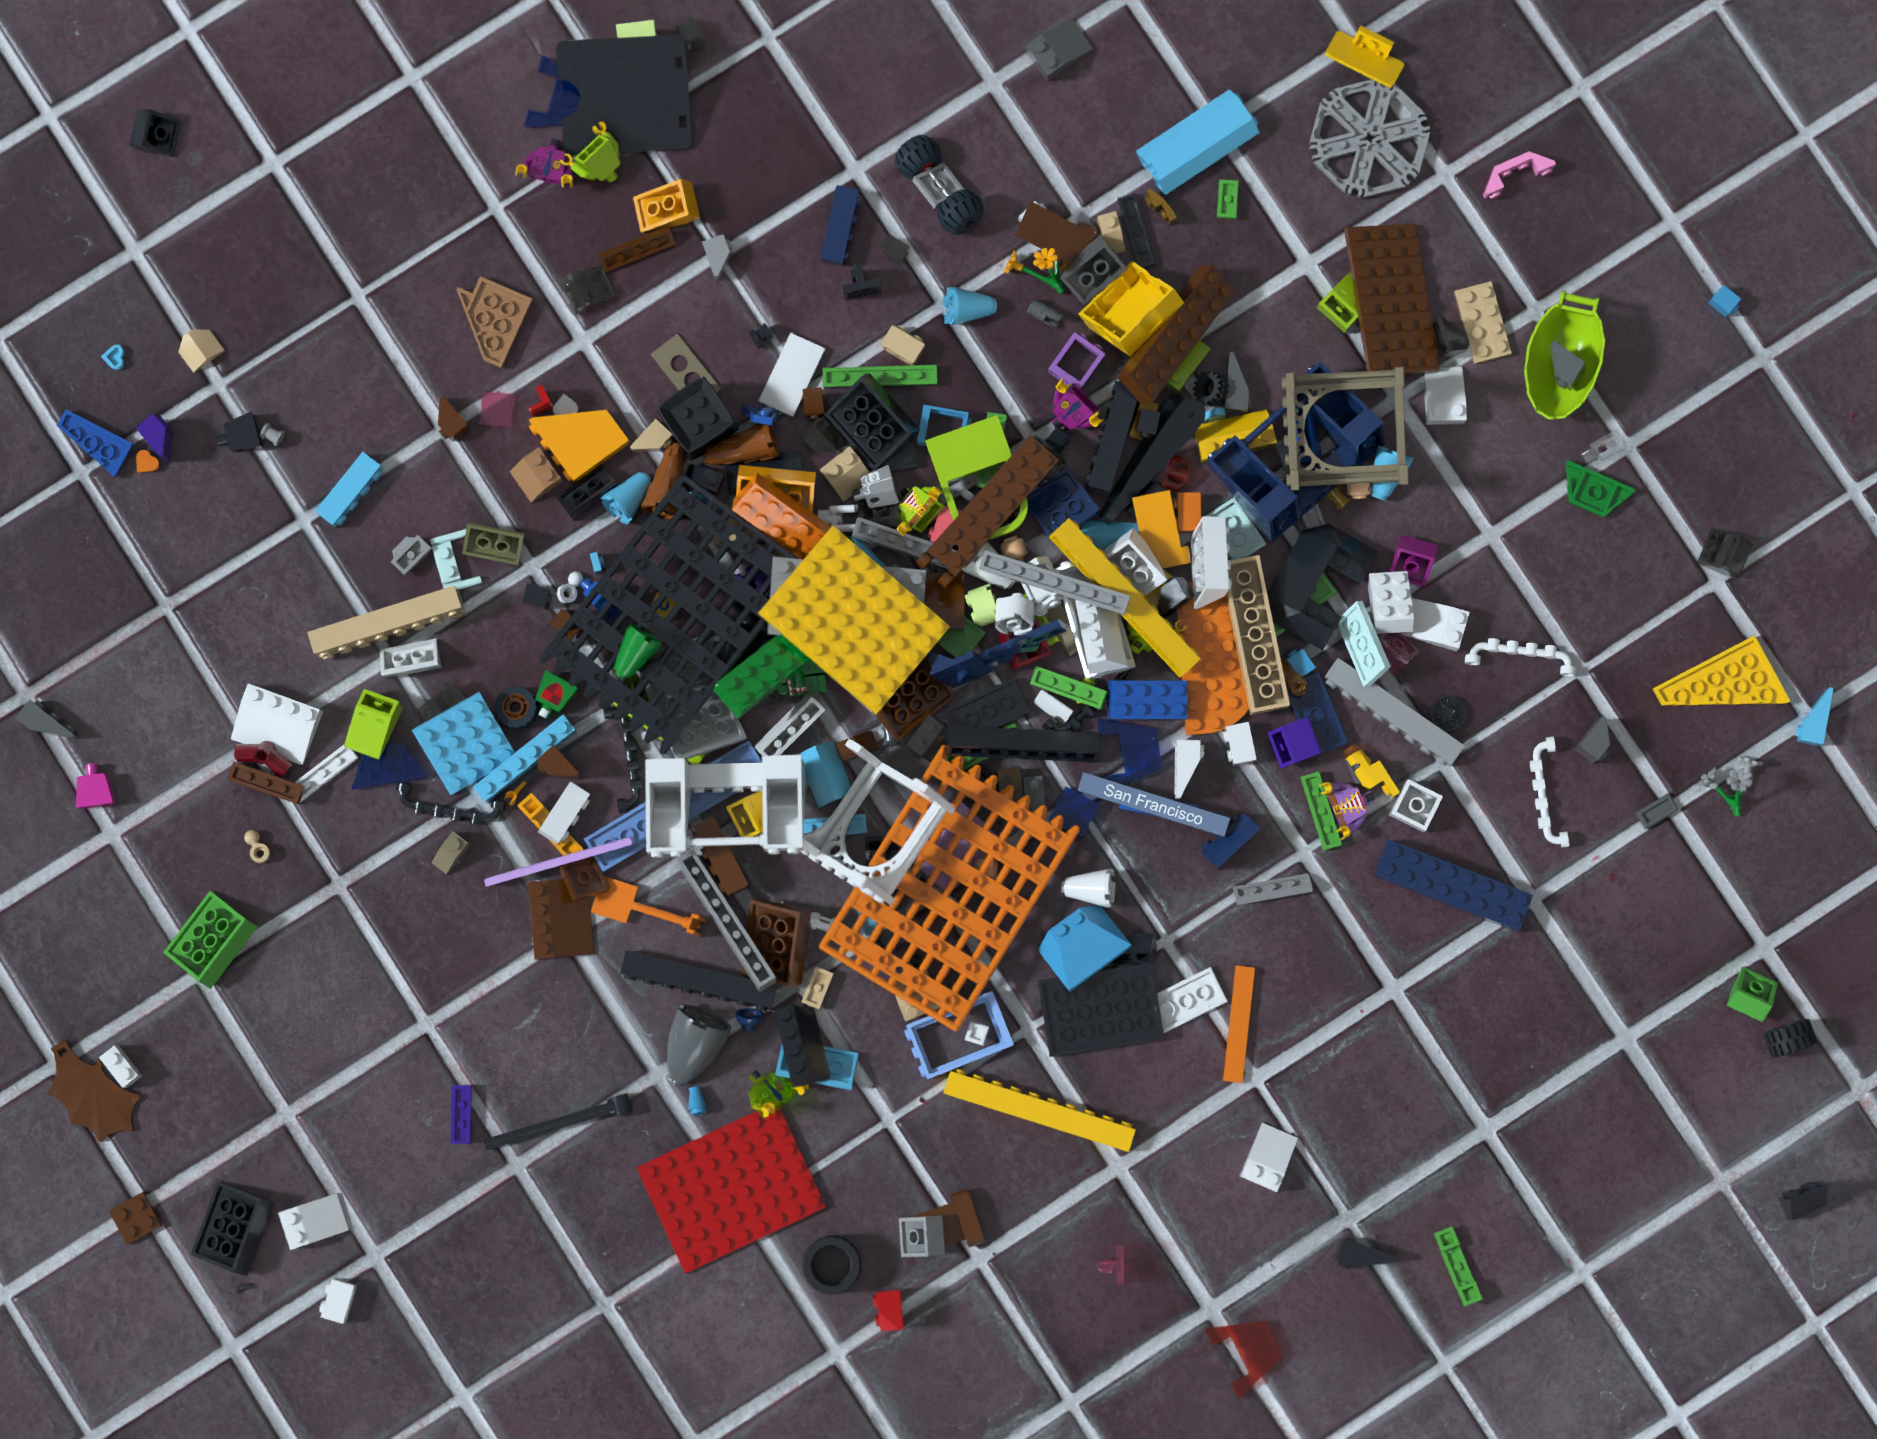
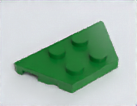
(1594, 491)

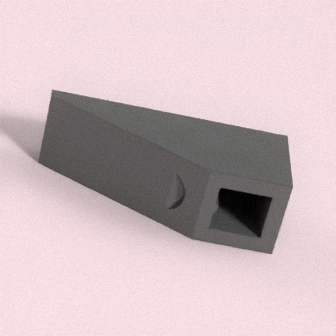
(38, 720)

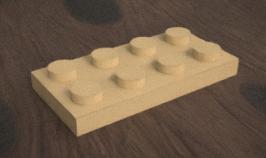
(1482, 322)

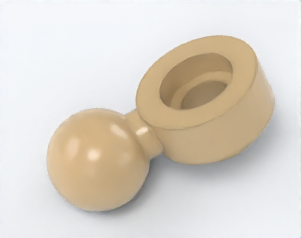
(252, 838)

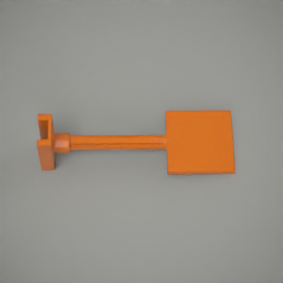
(620, 901)

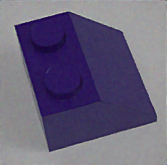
(157, 434)

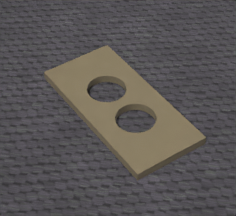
(677, 347)

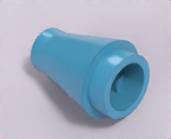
(697, 1104)

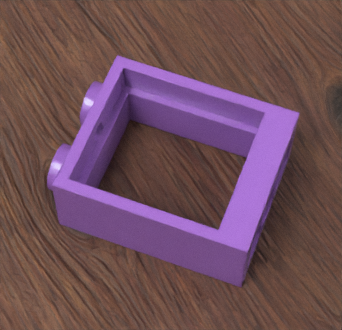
(1060, 374)

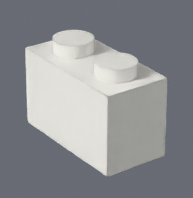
(1240, 744)
(120, 1066)
(338, 1300)

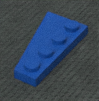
(99, 443)

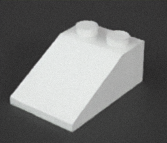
(1445, 396)
(1136, 562)
(1438, 624)
(1186, 760)
(1269, 1157)
(313, 1221)

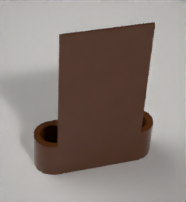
(1052, 231)
(958, 1220)

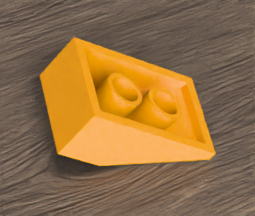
(666, 206)

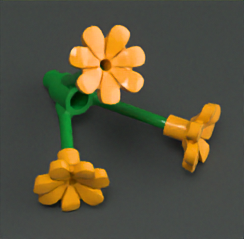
(1044, 260)

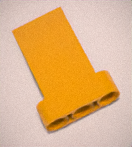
(1159, 528)

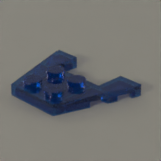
(563, 103)
(1138, 749)

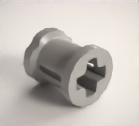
(271, 434)

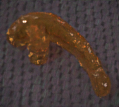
(1295, 681)

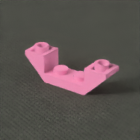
(1539, 164)

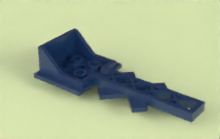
(973, 665)

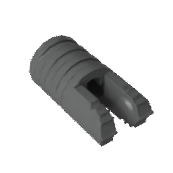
(1045, 313)

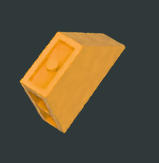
(579, 440)

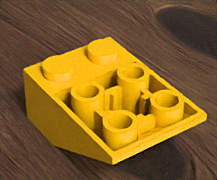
(748, 815)

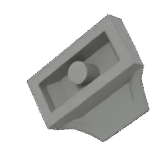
(410, 554)

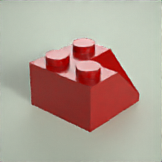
(889, 1310)

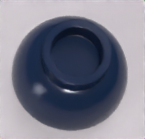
(749, 1018)

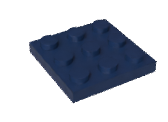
(1061, 499)

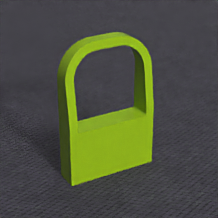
(970, 452)

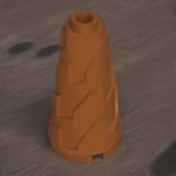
(745, 446)
(665, 477)

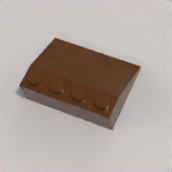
(948, 601)
(914, 701)
(557, 922)
(781, 938)

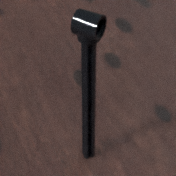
(615, 1106)

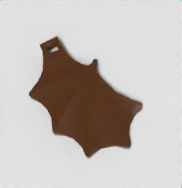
(91, 1095)

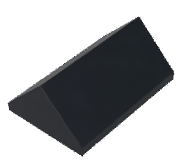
(586, 492)

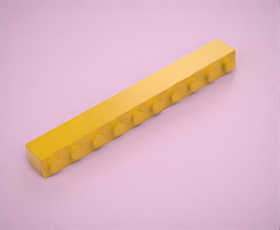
(1139, 614)
(1039, 1111)

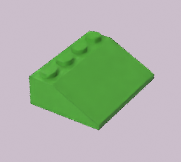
(210, 939)

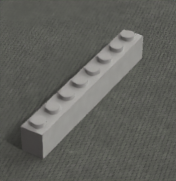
(1395, 713)
(726, 921)

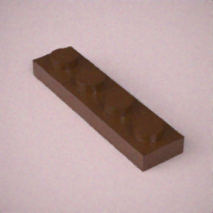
(637, 249)
(266, 783)

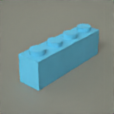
(349, 489)

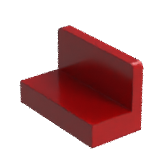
(543, 406)

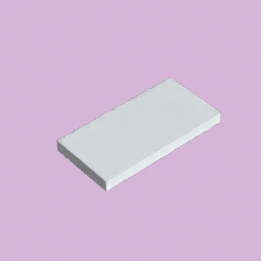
(791, 375)
(1190, 999)

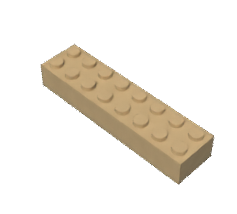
(386, 622)
(1255, 637)

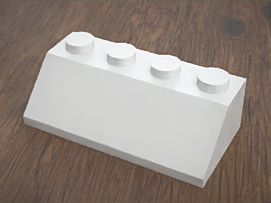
(1101, 638)

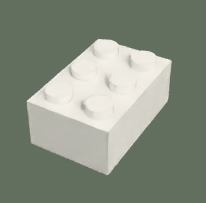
(1390, 602)

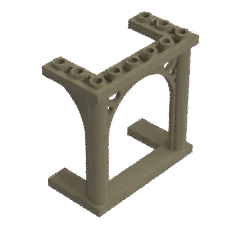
(1339, 475)

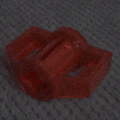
(1176, 473)

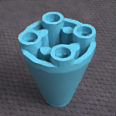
(966, 305)
(1386, 457)

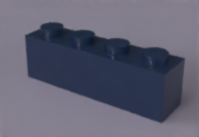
(840, 225)

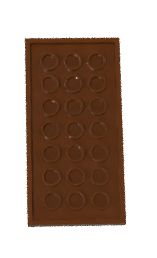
(1392, 298)

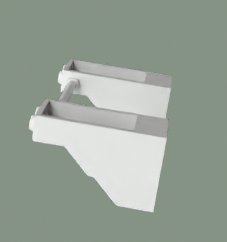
(669, 792)

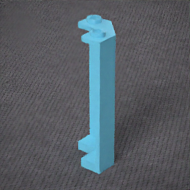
(1198, 141)

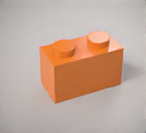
(1188, 511)

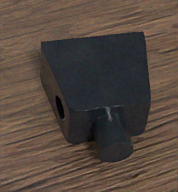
(241, 434)

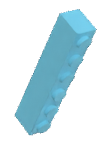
(524, 759)

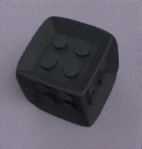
(697, 417)

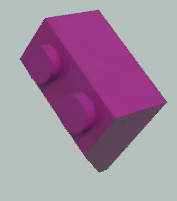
(1415, 558)

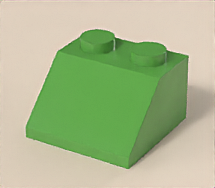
(1752, 994)

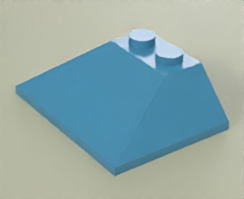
(1082, 945)

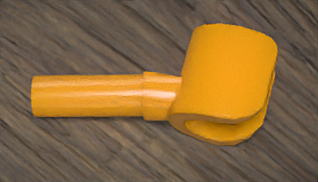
(513, 794)

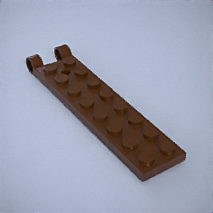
(990, 508)

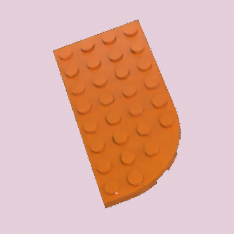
(1215, 682)

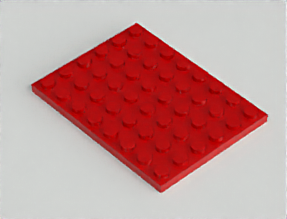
(730, 1188)

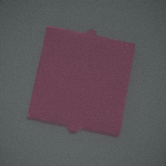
(496, 409)

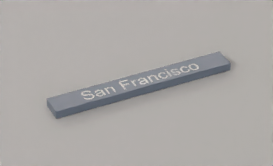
(1153, 804)

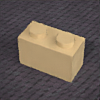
(903, 345)

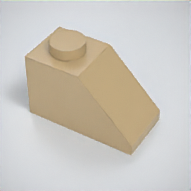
(1111, 231)
(653, 439)

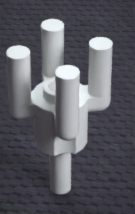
(834, 517)

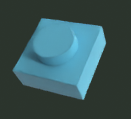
(597, 562)

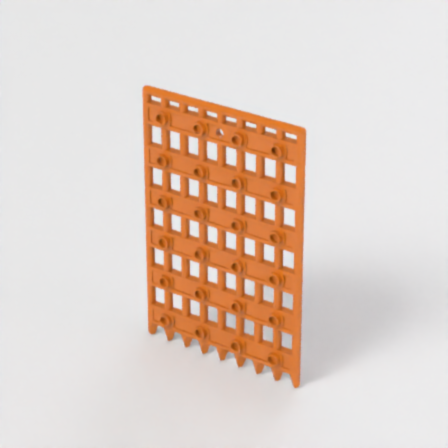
(973, 924)

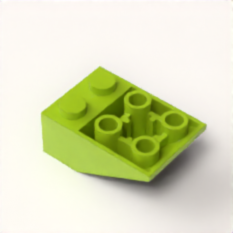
(1340, 304)
(372, 723)

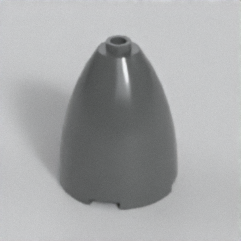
(694, 1042)

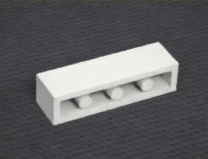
(790, 727)

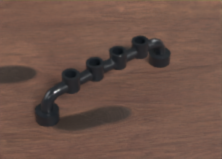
(1075, 722)
(632, 764)
(439, 811)

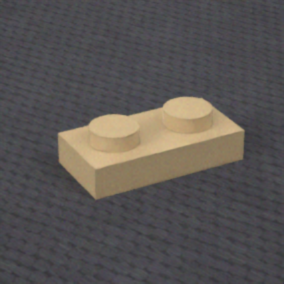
(817, 987)

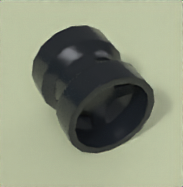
(761, 335)

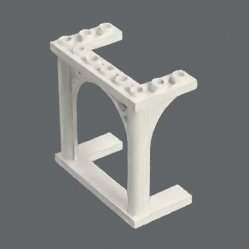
(822, 840)

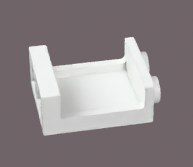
(1042, 599)

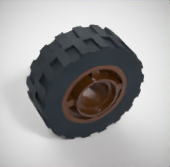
(518, 719)

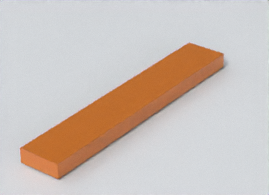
(1238, 1024)

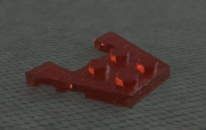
(1255, 1348)

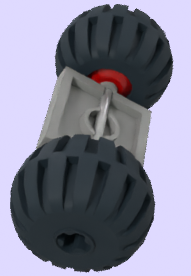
(958, 207)

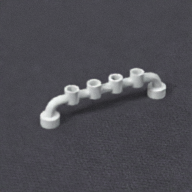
(1530, 650)
(1541, 802)

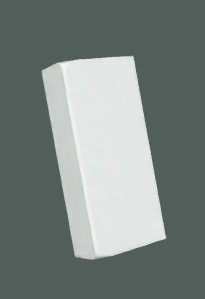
(1053, 707)

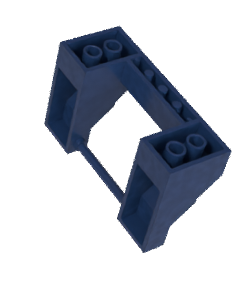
(1262, 494)

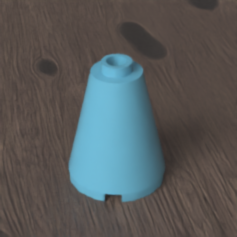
(627, 497)

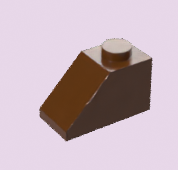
(813, 403)
(449, 421)
(866, 740)

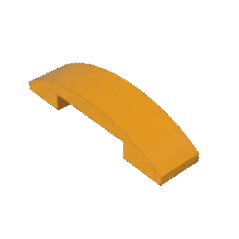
(537, 814)

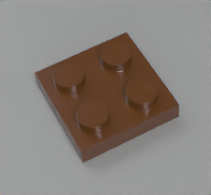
(583, 878)
(135, 1218)

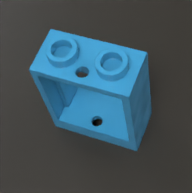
(927, 410)

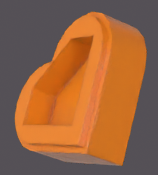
(146, 462)

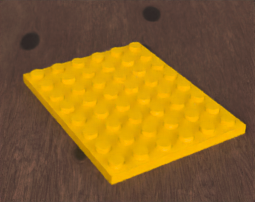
(854, 620)

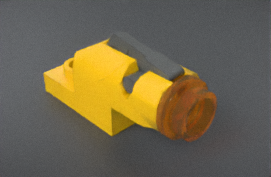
(1366, 773)

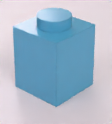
(1725, 301)
(1300, 662)

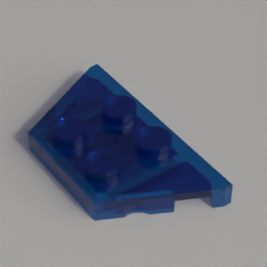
(393, 766)

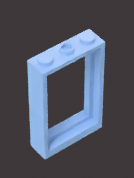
(998, 1023)

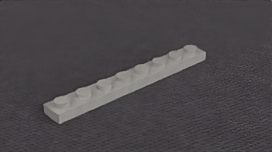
(1055, 582)

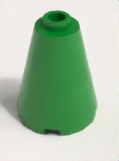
(635, 651)

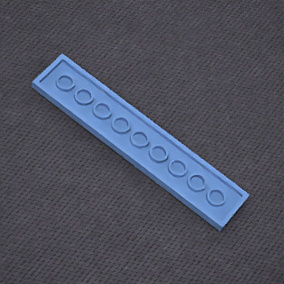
(634, 821)

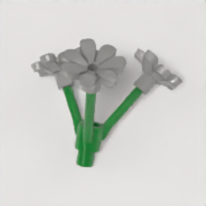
(1737, 781)

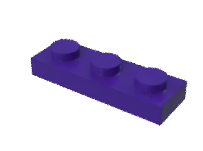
(461, 1114)

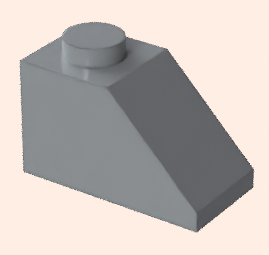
(718, 254)

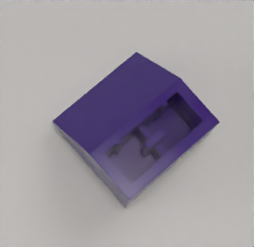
(1295, 742)

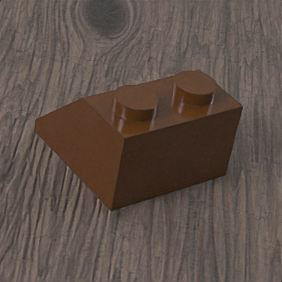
(556, 765)

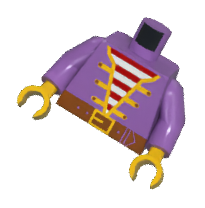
(1347, 805)

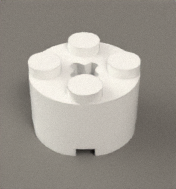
(1014, 614)

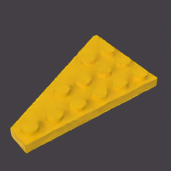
(1729, 678)

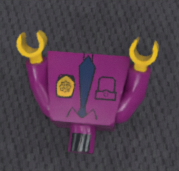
(546, 165)
(1073, 408)

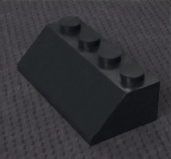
(802, 1045)

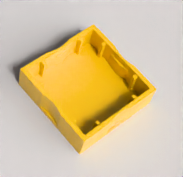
(1131, 308)

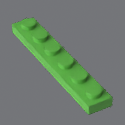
(885, 375)

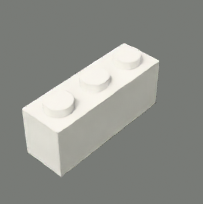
(564, 813)

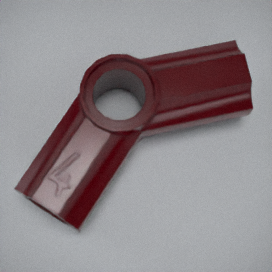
(254, 753)

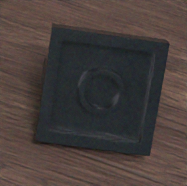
(860, 287)

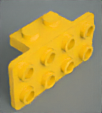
(1367, 55)

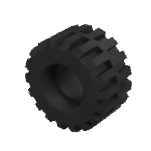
(1790, 1038)

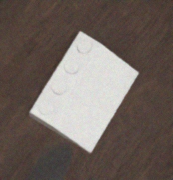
(1210, 561)
(278, 720)

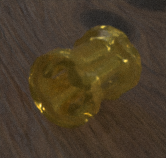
(1338, 498)

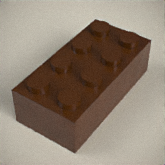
(722, 858)

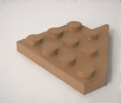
(494, 317)

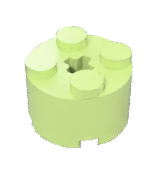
(983, 605)

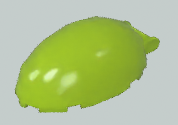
(1579, 333)

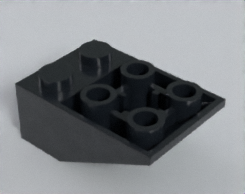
(1803, 1201)

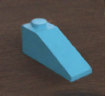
(1814, 724)

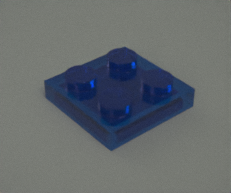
(1075, 810)

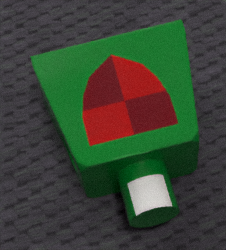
(554, 694)

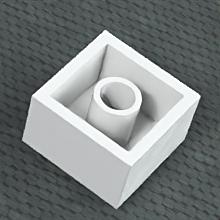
(1415, 805)

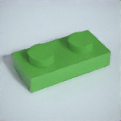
(1227, 199)

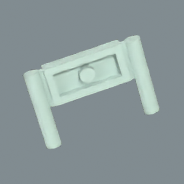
(447, 562)

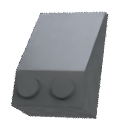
(1058, 49)
(1093, 270)

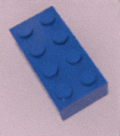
(1147, 699)

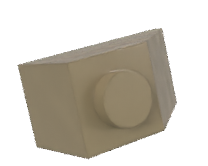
(450, 852)

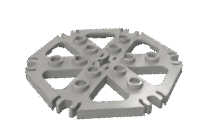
(1385, 133)

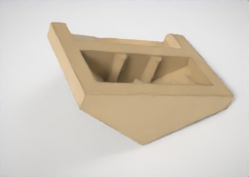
(199, 348)

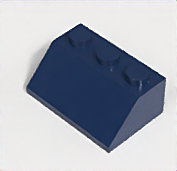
(1237, 834)

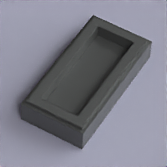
(1656, 811)

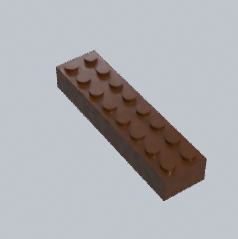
(1169, 346)

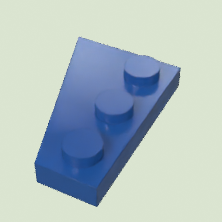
(761, 415)

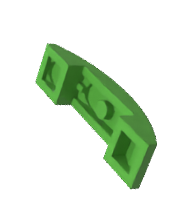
(1457, 1266)

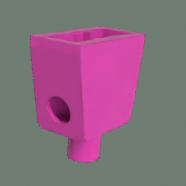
(94, 789)

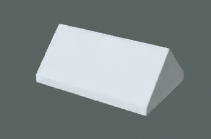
(409, 658)

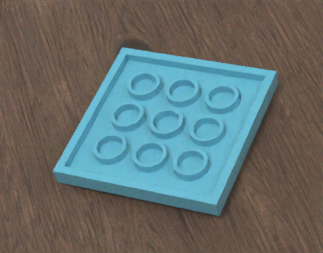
(464, 743)

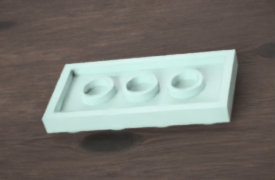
(1363, 644)

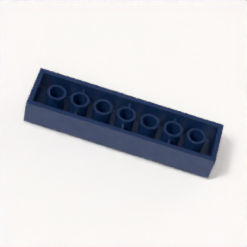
(1452, 885)

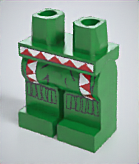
(803, 683)

